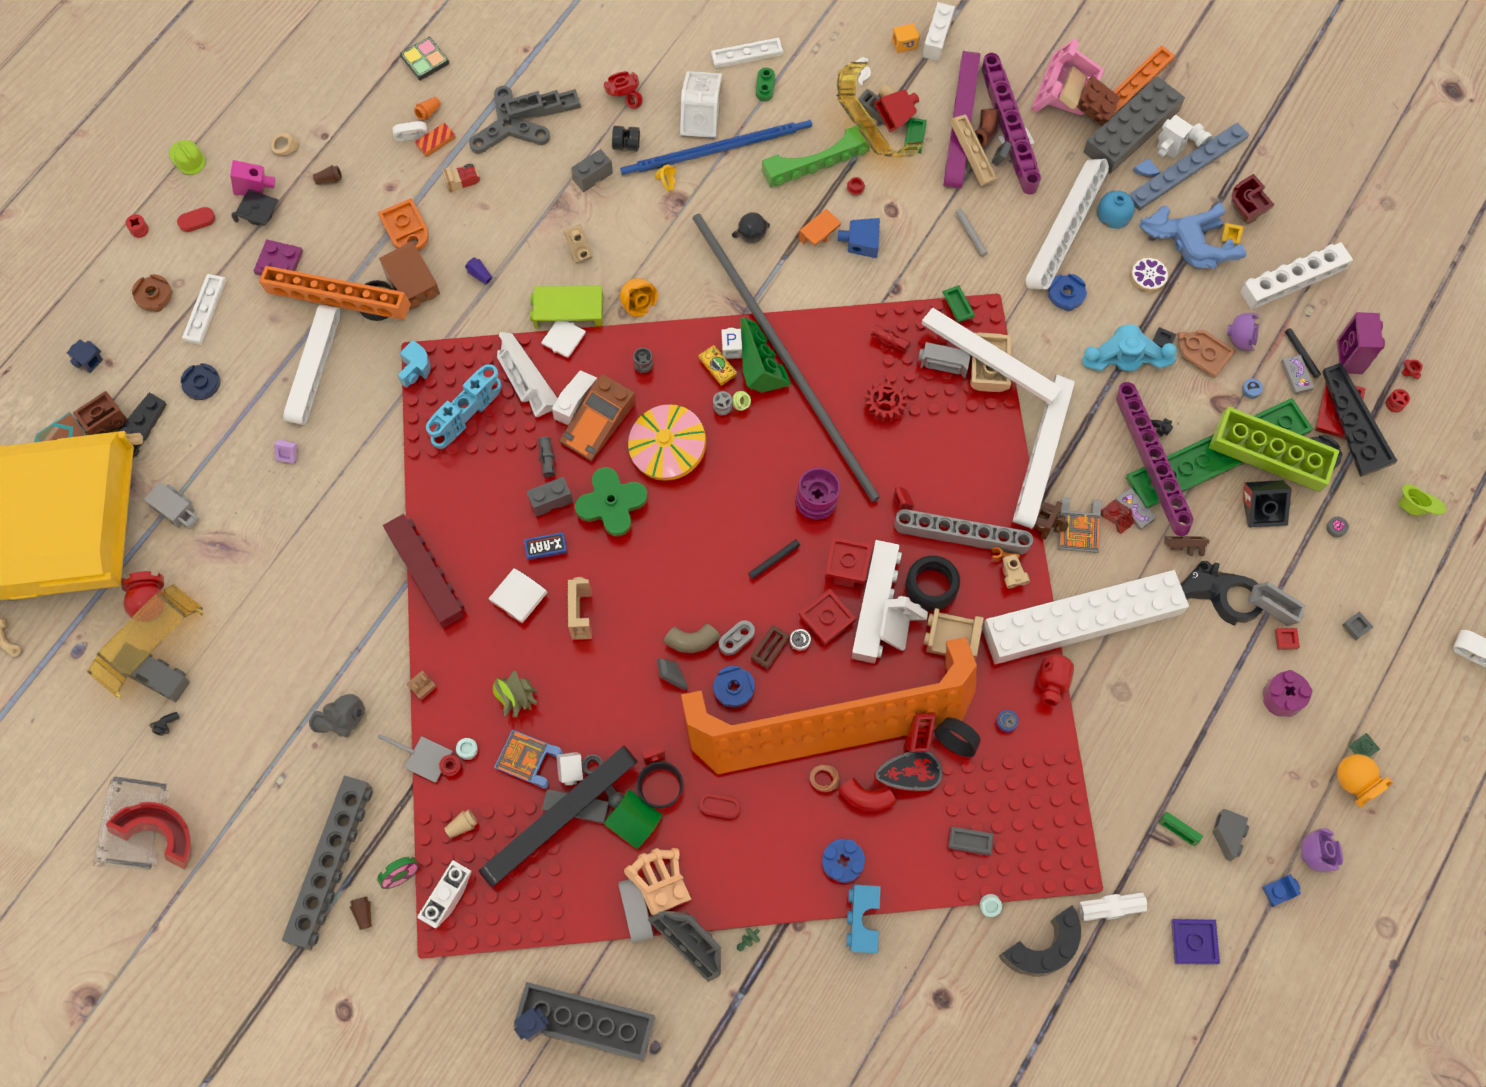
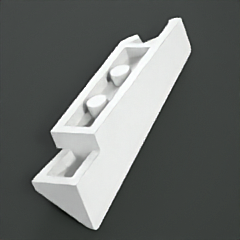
(525, 376)

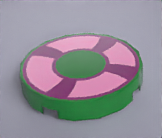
(398, 872)

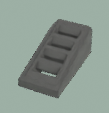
(870, 97)

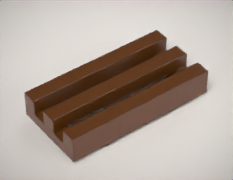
(760, 661)

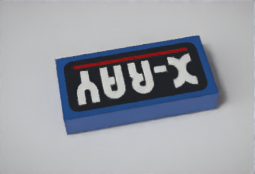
(545, 546)

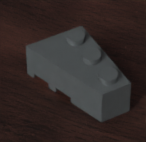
(160, 678)

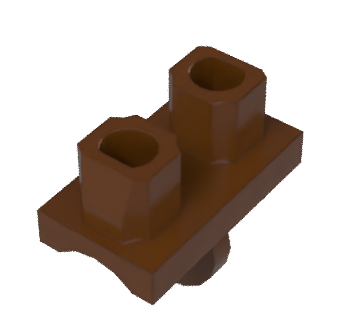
(1051, 512)

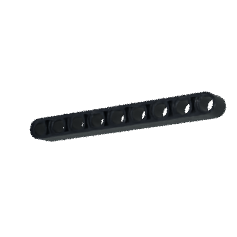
(557, 816)

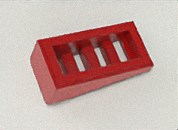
(924, 744)

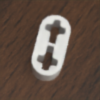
(409, 131)

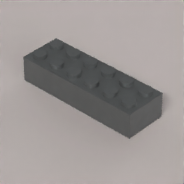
(1134, 123)
(590, 1021)

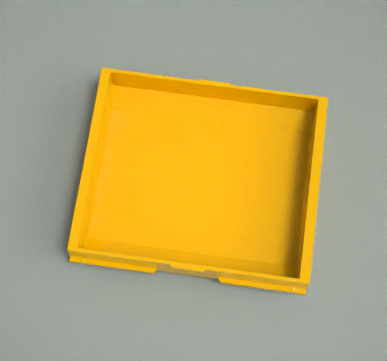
(63, 514)

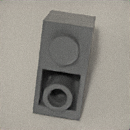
(1229, 831)

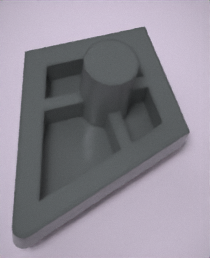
(671, 673)

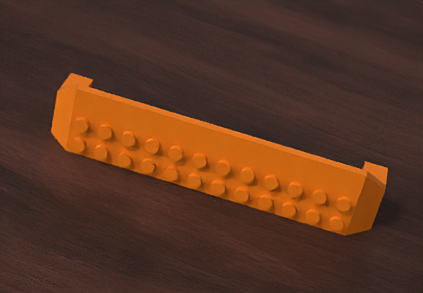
(833, 726)

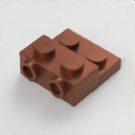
(1097, 101)
(100, 415)

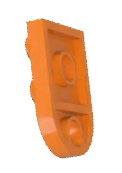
(404, 224)

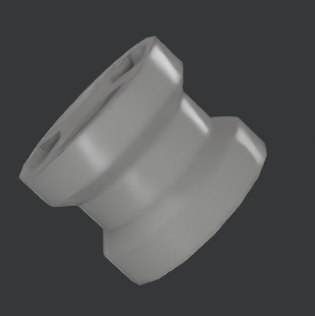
(724, 399)

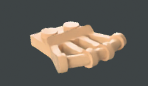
(663, 894)

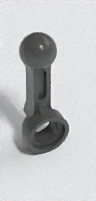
(614, 797)

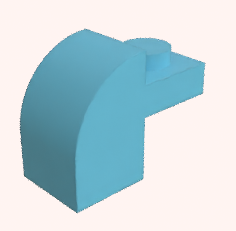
(417, 364)

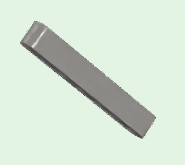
(953, 534)

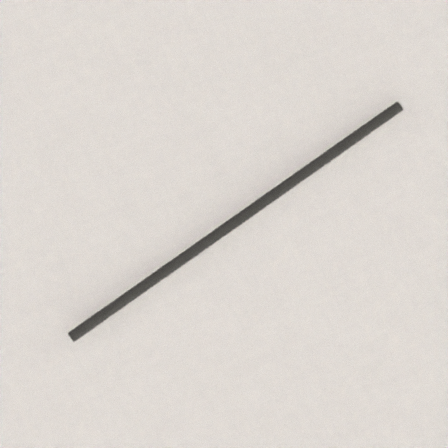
(787, 359)

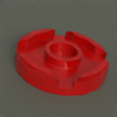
(621, 83)

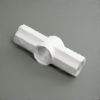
(1113, 906)

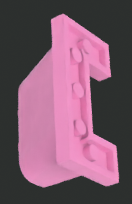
(1056, 74)

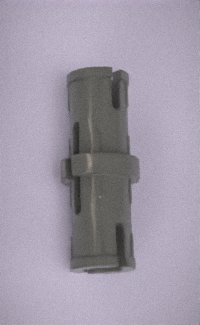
(546, 456)

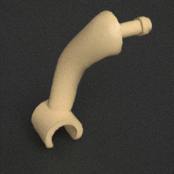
(12, 649)

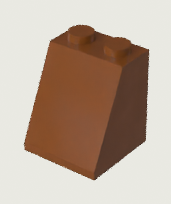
(409, 274)

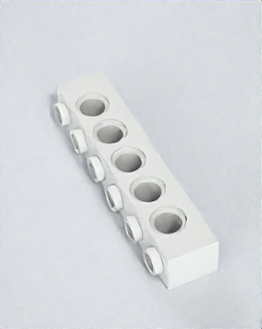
(1325, 263)

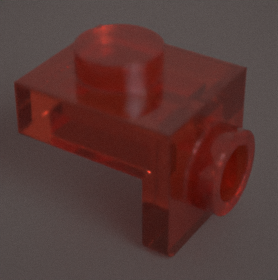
(1119, 515)

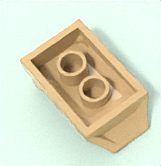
(984, 377)

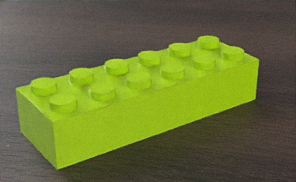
(1274, 449)

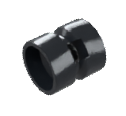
(619, 137)

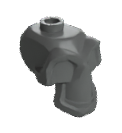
(339, 716)

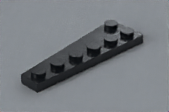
(144, 418)
(1360, 429)

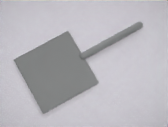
(424, 758)

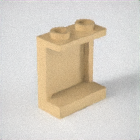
(578, 627)
(950, 627)

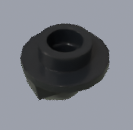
(1163, 427)
(160, 727)

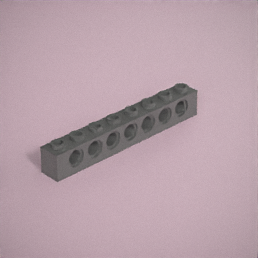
(309, 891)

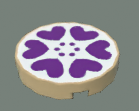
(1149, 274)

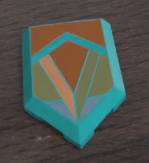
(62, 428)

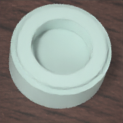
(467, 748)
(990, 905)

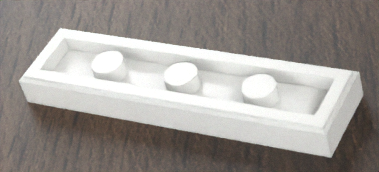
(747, 53)
(204, 309)

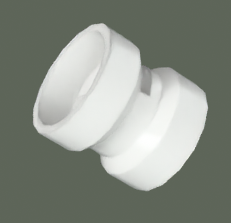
(1199, 136)

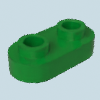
(765, 82)

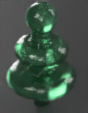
(747, 940)

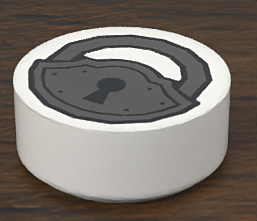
(800, 640)

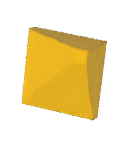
(1232, 232)

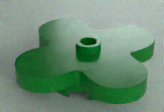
(616, 513)

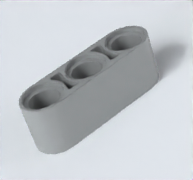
(635, 911)

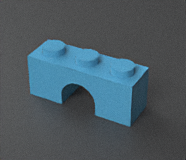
(860, 938)

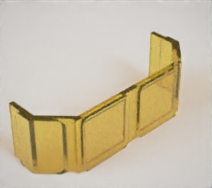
(846, 96)
(140, 637)

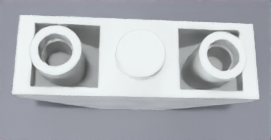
(445, 895)

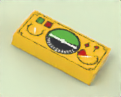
(717, 365)

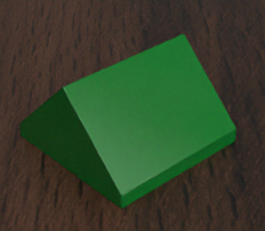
(633, 819)

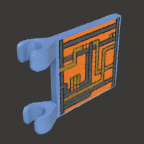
(524, 756)

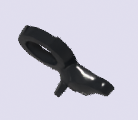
(1210, 584)

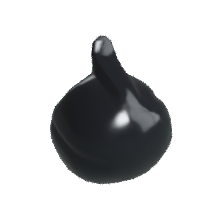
(751, 227)

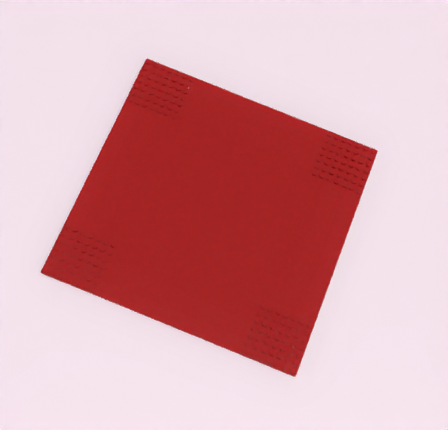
(690, 566)

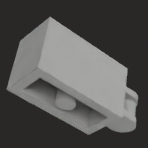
(171, 506)

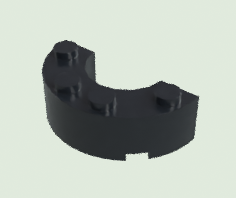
(1042, 963)

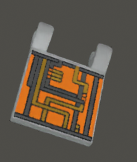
(1083, 528)

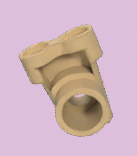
(1014, 575)

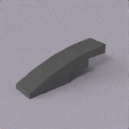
(544, 104)

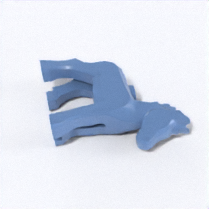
(1190, 237)

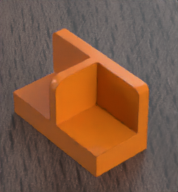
(819, 228)

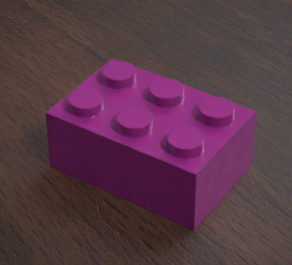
(1360, 342)

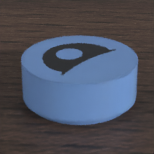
(1252, 388)

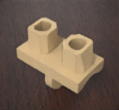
(577, 243)

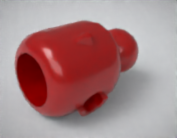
(1055, 678)

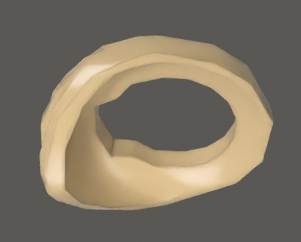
(289, 148)

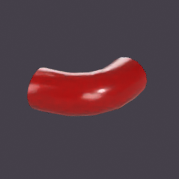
(867, 799)

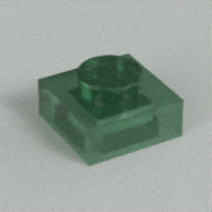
(1364, 746)

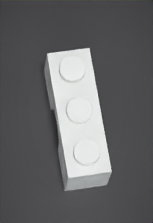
(937, 32)

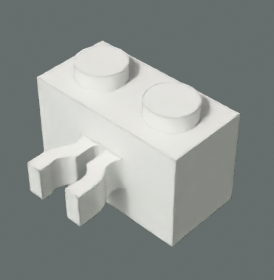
(1173, 137)

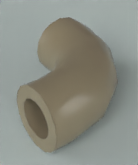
(691, 642)

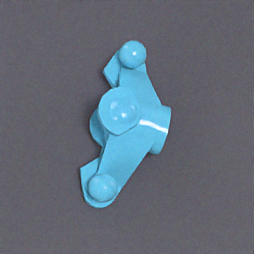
(1128, 351)

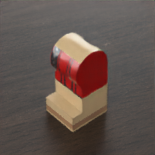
(461, 177)

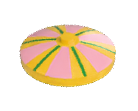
(667, 442)

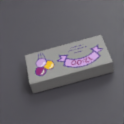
(1297, 374)
(1141, 515)

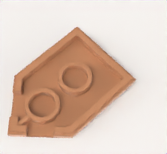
(1205, 351)

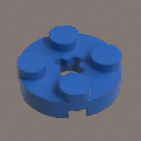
(1067, 301)
(739, 677)
(838, 871)

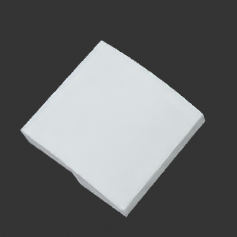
(518, 595)

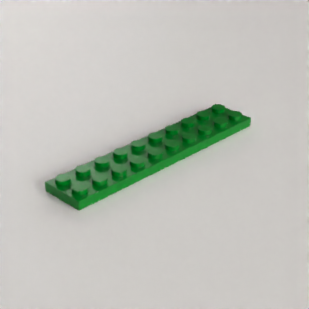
(1200, 463)

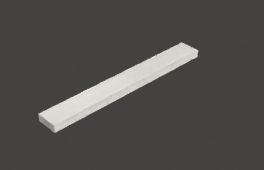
(991, 356)

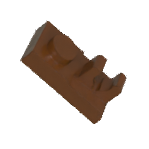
(1191, 542)

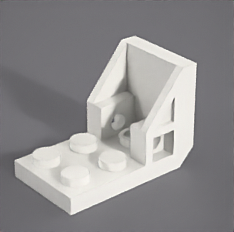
(700, 104)

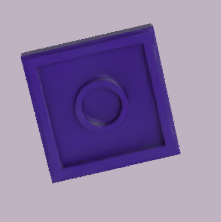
(1195, 941)

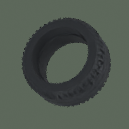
(937, 564)

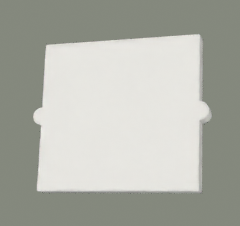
(563, 337)

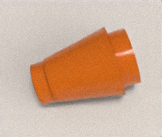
(427, 108)

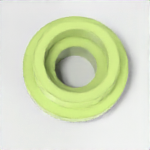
(745, 400)

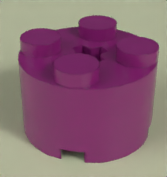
(1294, 686)

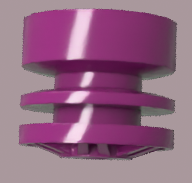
(819, 484)

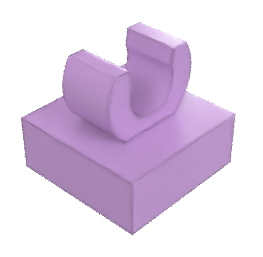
(285, 451)

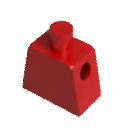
(896, 108)

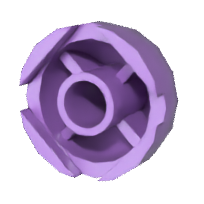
(1244, 331)
(1321, 851)

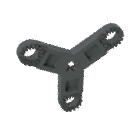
(498, 131)

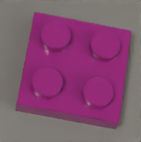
(279, 256)

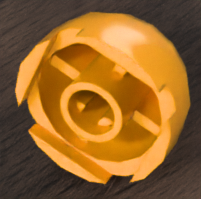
(638, 296)

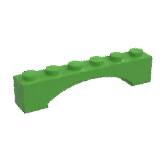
(780, 169)

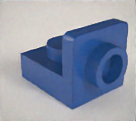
(1282, 890)

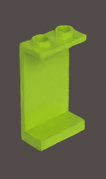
(567, 304)

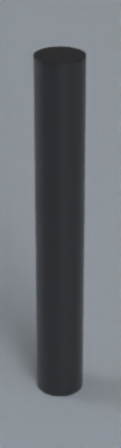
(1301, 351)
(774, 559)

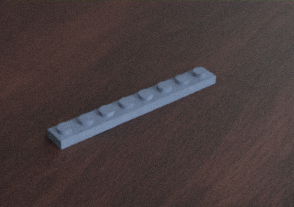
(1188, 166)

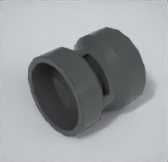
(643, 360)

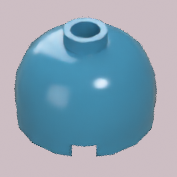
(1116, 209)

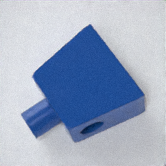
(862, 237)

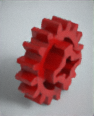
(887, 393)

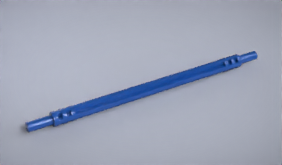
(715, 147)

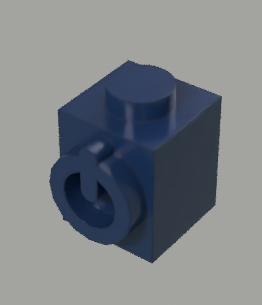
(85, 355)
(531, 1024)

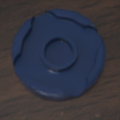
(200, 381)

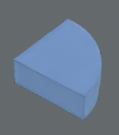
(1146, 168)

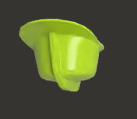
(187, 157)
(1419, 502)

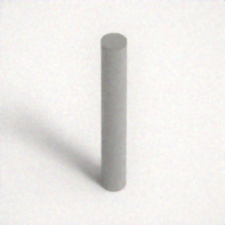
(971, 232)

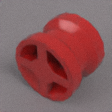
(137, 230)
(1400, 396)

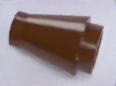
(328, 175)
(362, 912)

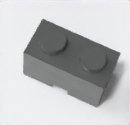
(591, 170)
(549, 496)

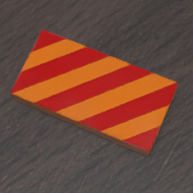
(435, 139)

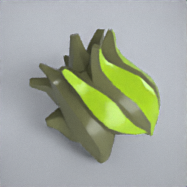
(514, 693)

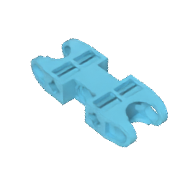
(454, 415)

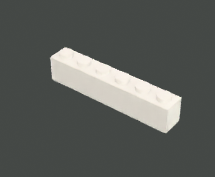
(877, 590)

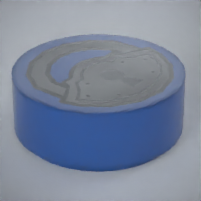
(1007, 721)

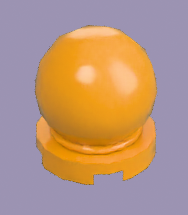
(1361, 777)

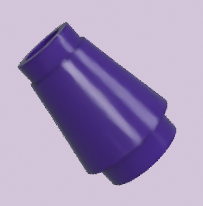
(478, 270)

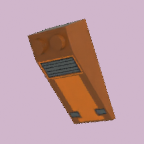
(598, 417)

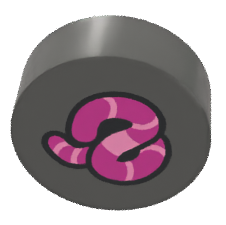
(1337, 526)

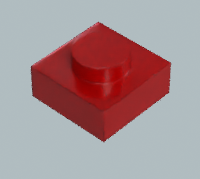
(1287, 639)
(653, 754)

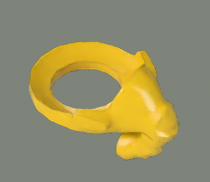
(669, 172)

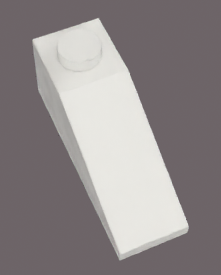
(572, 397)

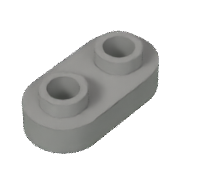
(736, 638)

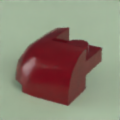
(1250, 199)

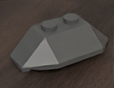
(690, 941)

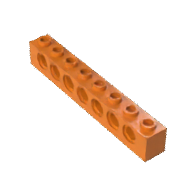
(335, 292)

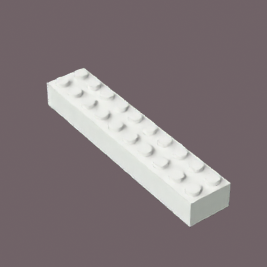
(1084, 616)

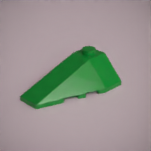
(759, 364)

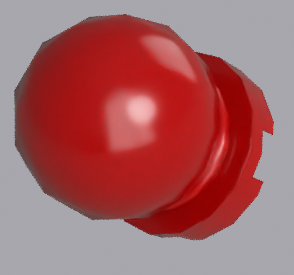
(140, 589)

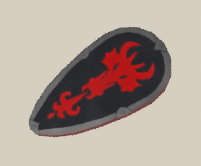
(911, 772)

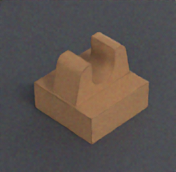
(421, 685)

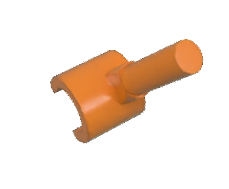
(1002, 554)

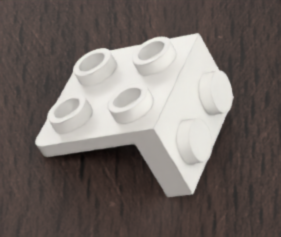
(896, 620)

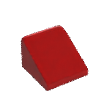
(903, 498)

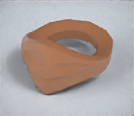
(833, 772)

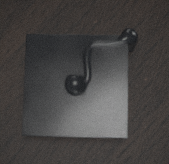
(255, 208)

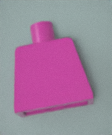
(249, 176)

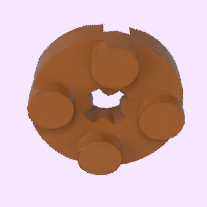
(159, 299)

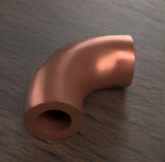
(987, 126)

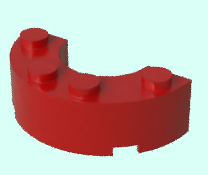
(156, 818)

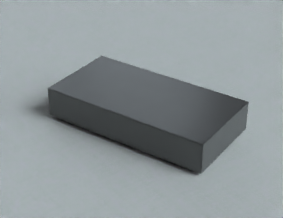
(970, 841)

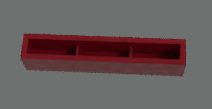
(424, 572)

